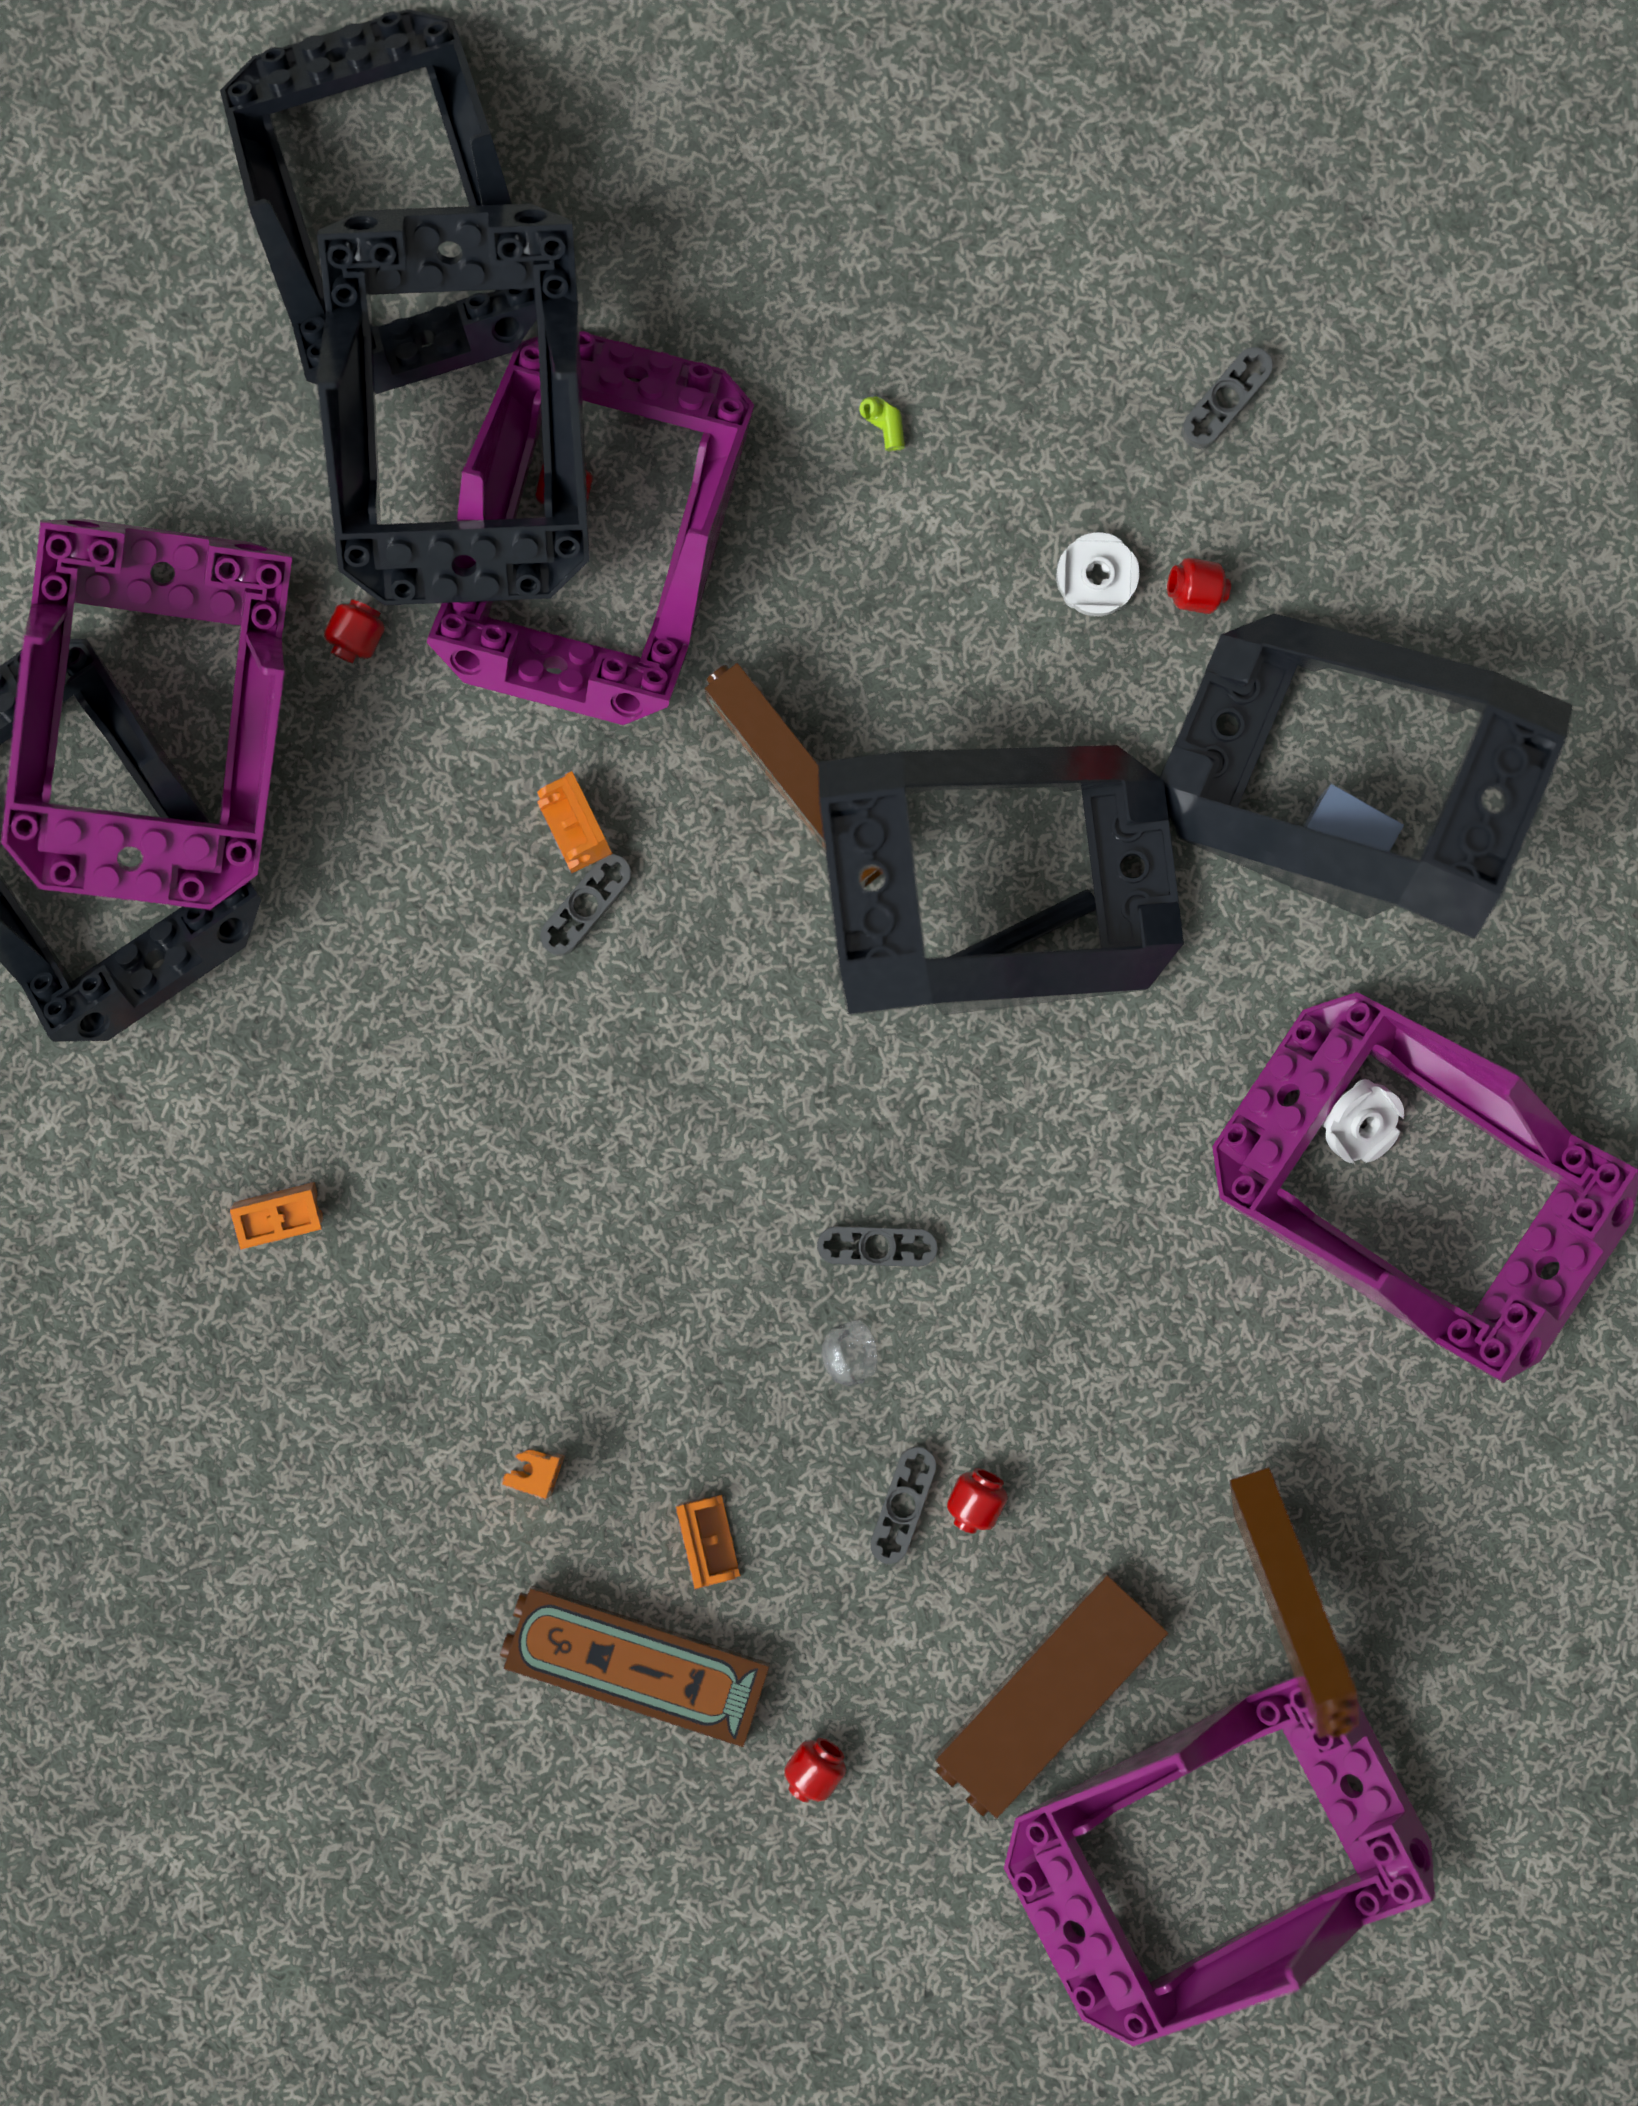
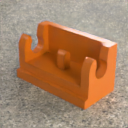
(572, 823)
(276, 1215)
(543, 1471)
(708, 1541)

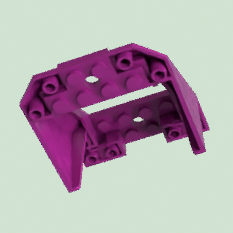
(492, 483)
(213, 582)
(1574, 1227)
(1264, 1962)

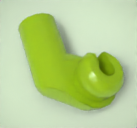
(885, 418)

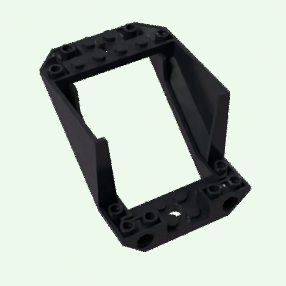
(331, 64)
(400, 255)
(1468, 847)
(882, 929)
(188, 940)

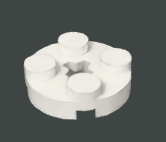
(1114, 558)
(1344, 1121)

